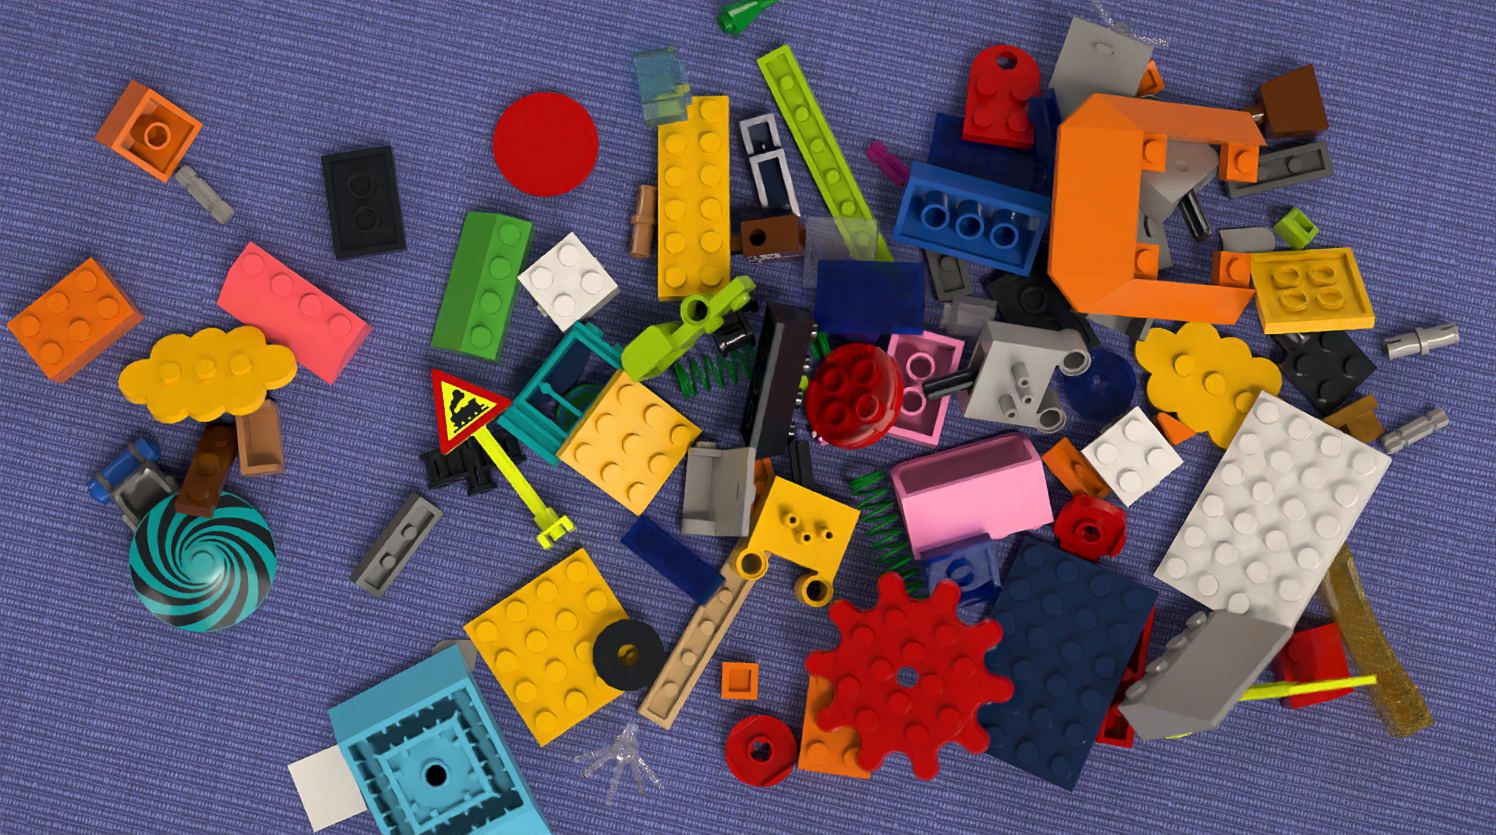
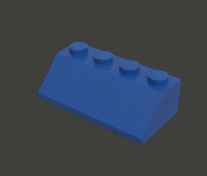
(971, 218)

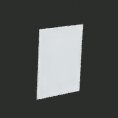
(327, 788)

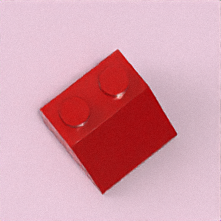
(1311, 656)

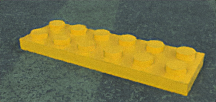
(694, 201)

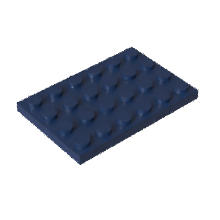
(1066, 653)

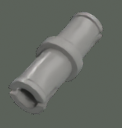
(1420, 341)

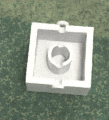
(569, 284)
(1131, 456)

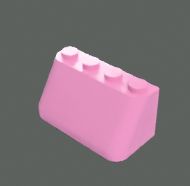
(972, 491)

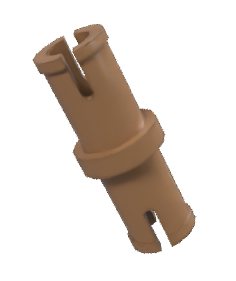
(644, 222)

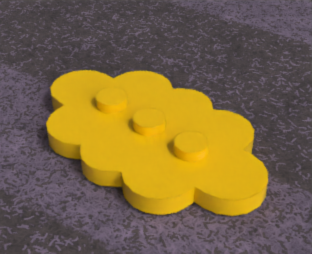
(208, 374)
(1204, 378)

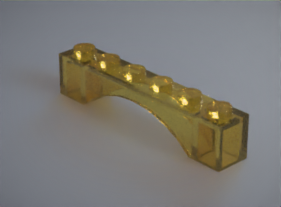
(1394, 693)

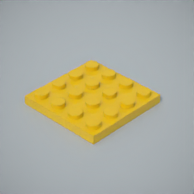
(544, 644)

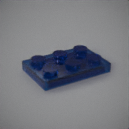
(982, 160)
(871, 297)

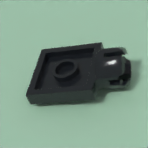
(1323, 366)

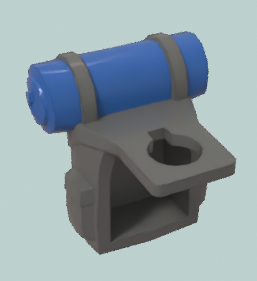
(133, 481)

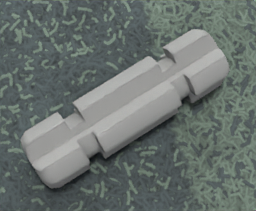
(204, 194)
(1414, 431)

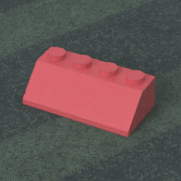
(292, 313)

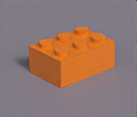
(75, 321)
(826, 751)

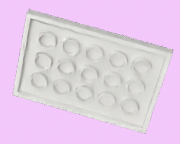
(1273, 514)

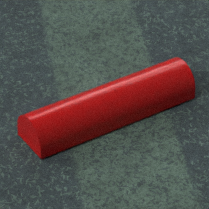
(1116, 728)

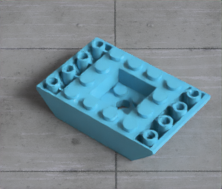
(426, 720)

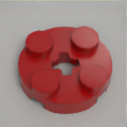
(1094, 512)
(781, 754)

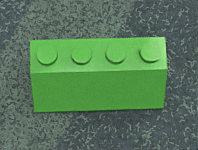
(483, 286)

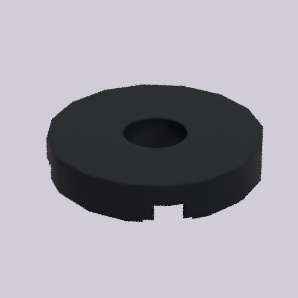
(608, 663)

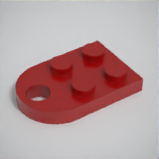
(998, 98)

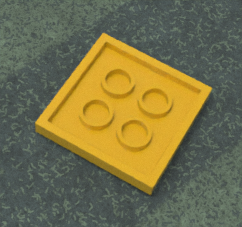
(1309, 291)
(628, 442)

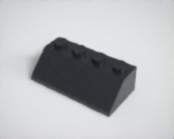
(776, 379)

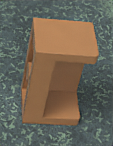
(261, 441)

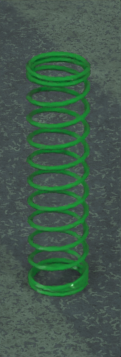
(685, 382)
(861, 483)

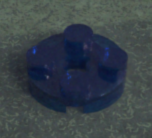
(1118, 392)

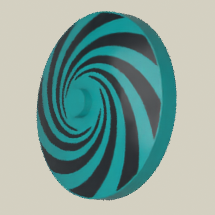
(203, 569)

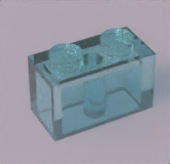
(661, 86)

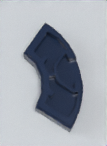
(561, 378)

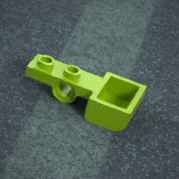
(667, 342)

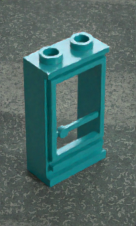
(531, 425)

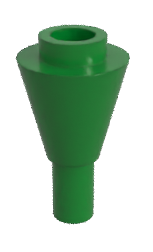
(739, 15)

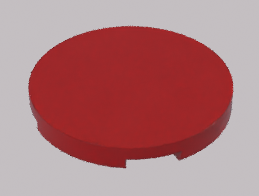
(546, 144)
(854, 396)

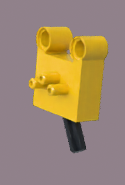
(798, 528)

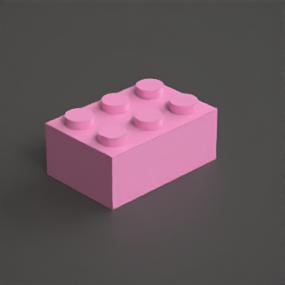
(921, 360)

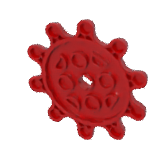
(948, 667)

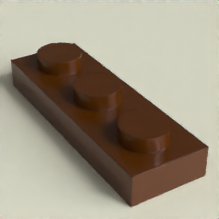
(208, 471)

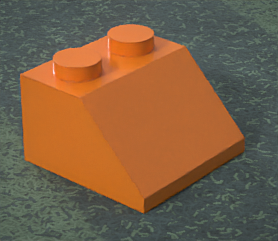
(148, 131)

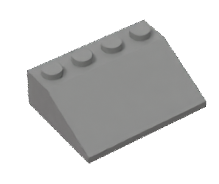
(1201, 674)

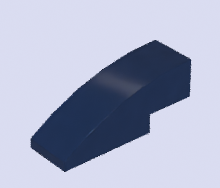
(768, 165)

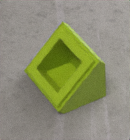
(1296, 229)

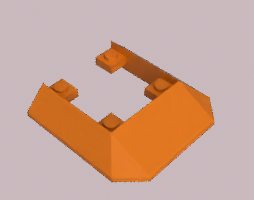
(1097, 208)

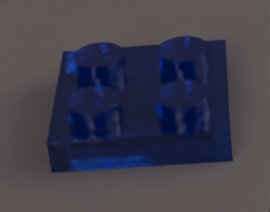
(969, 564)

